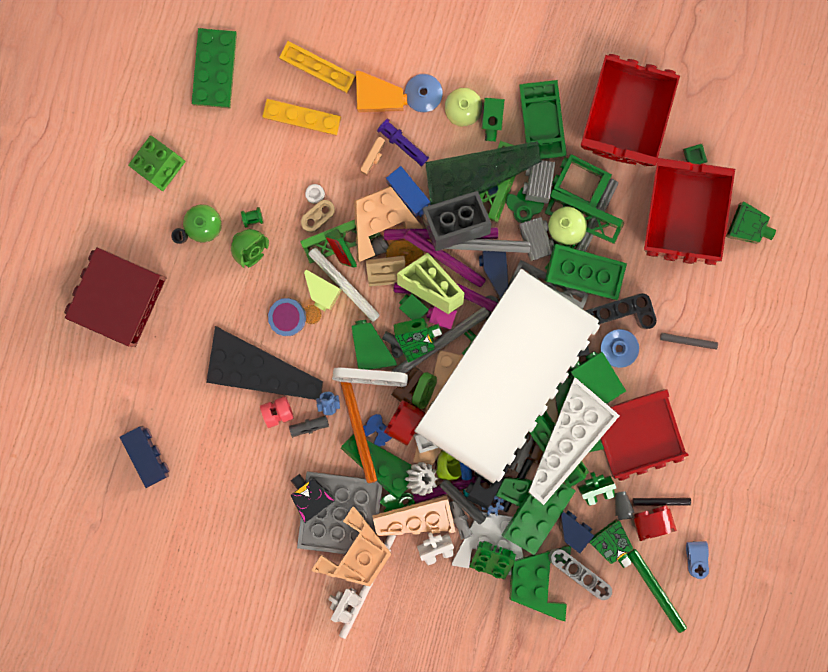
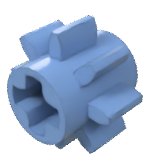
(328, 403)
(498, 507)

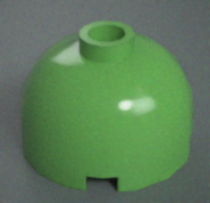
(202, 223)
(247, 247)

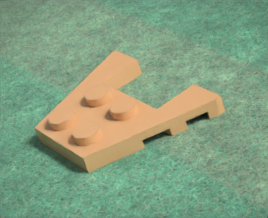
(377, 213)
(362, 559)

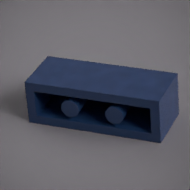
(145, 456)

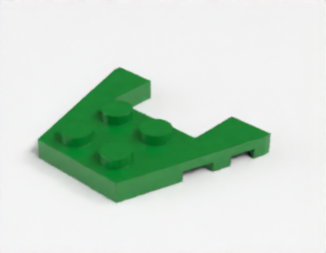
(531, 583)

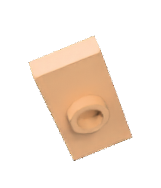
(373, 156)

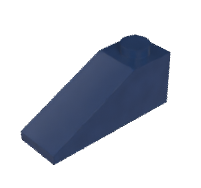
(495, 269)

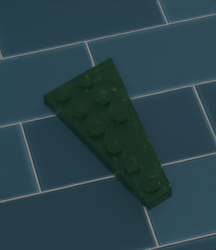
(478, 171)

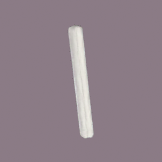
(340, 280)

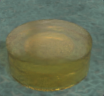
(313, 314)

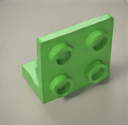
(156, 163)

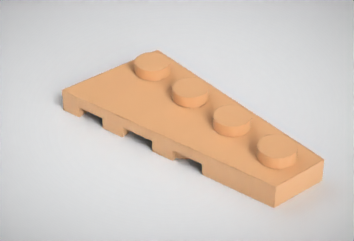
(421, 517)

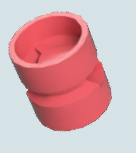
(283, 410)

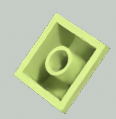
(321, 291)

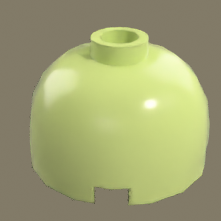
(463, 107)
(567, 226)

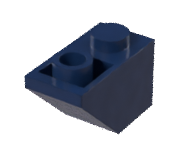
(573, 533)

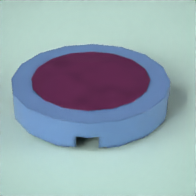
(287, 317)

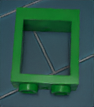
(604, 179)

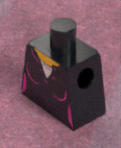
(310, 497)

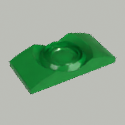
(543, 117)

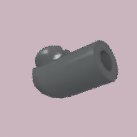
(396, 349)

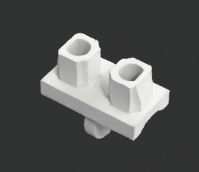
(435, 546)
(348, 598)

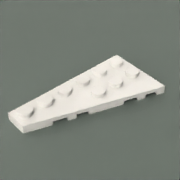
(577, 430)

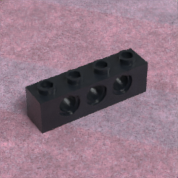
(482, 496)

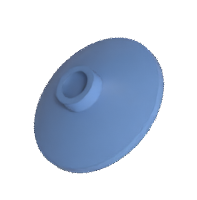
(426, 102)
(629, 345)

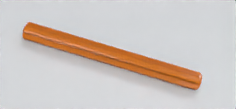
(359, 432)

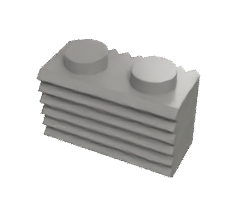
(539, 182)
(536, 233)

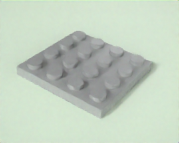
(326, 529)

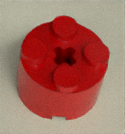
(404, 422)
(654, 524)

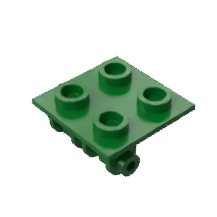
(491, 561)

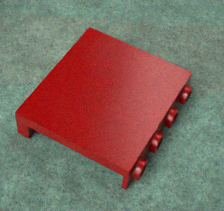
(643, 436)

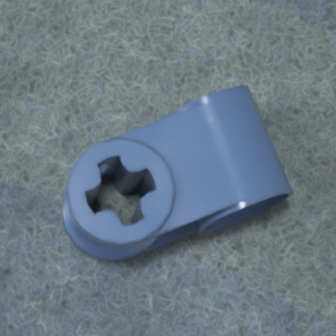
(698, 555)

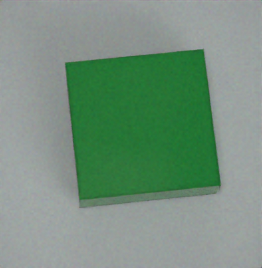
(695, 154)

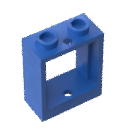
(408, 191)

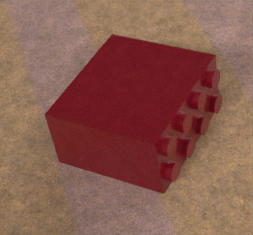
(114, 297)

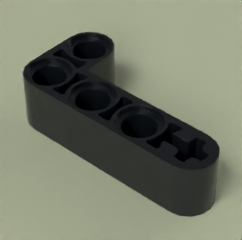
(632, 308)

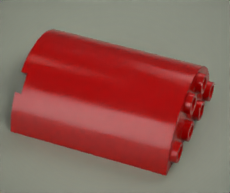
(630, 111)
(689, 211)

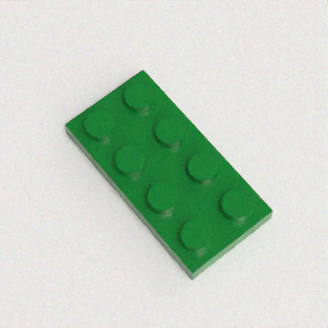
(214, 68)
(585, 272)
(534, 520)

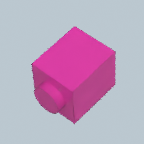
(440, 317)

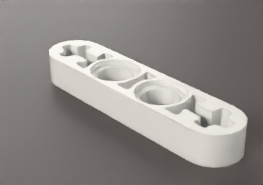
(370, 377)

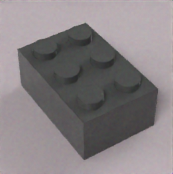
(456, 221)

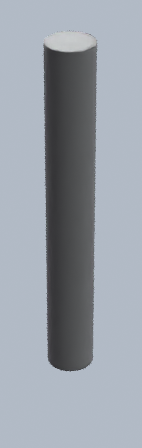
(689, 341)

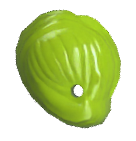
(447, 467)

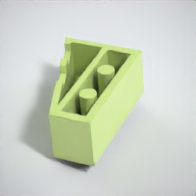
(431, 283)

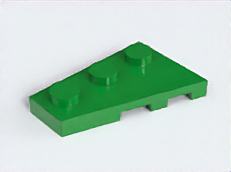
(514, 489)

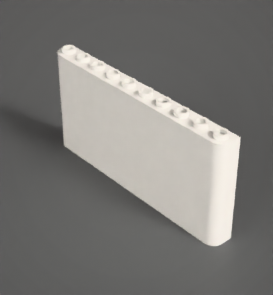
(507, 376)

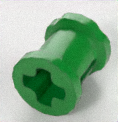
(252, 217)

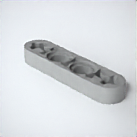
(580, 574)

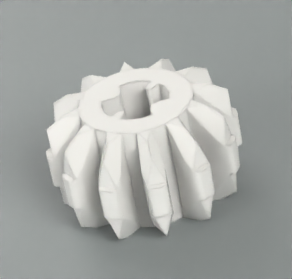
(421, 478)

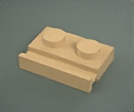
(384, 270)

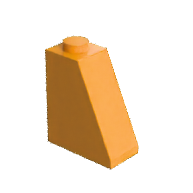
(378, 95)

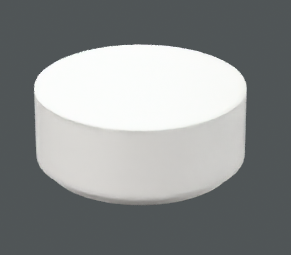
(314, 193)

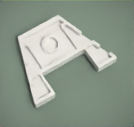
(488, 531)

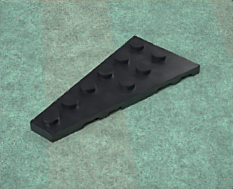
(248, 367)

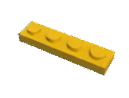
(317, 67)
(301, 117)

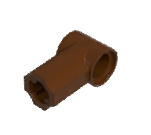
(406, 392)

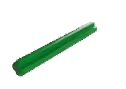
(657, 591)

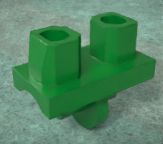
(597, 486)

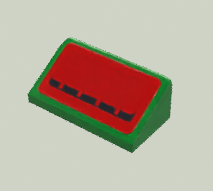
(340, 248)

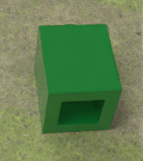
(412, 307)

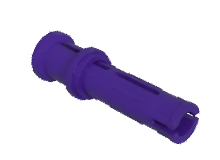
(395, 136)

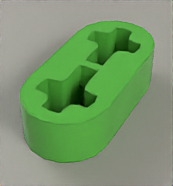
(424, 390)

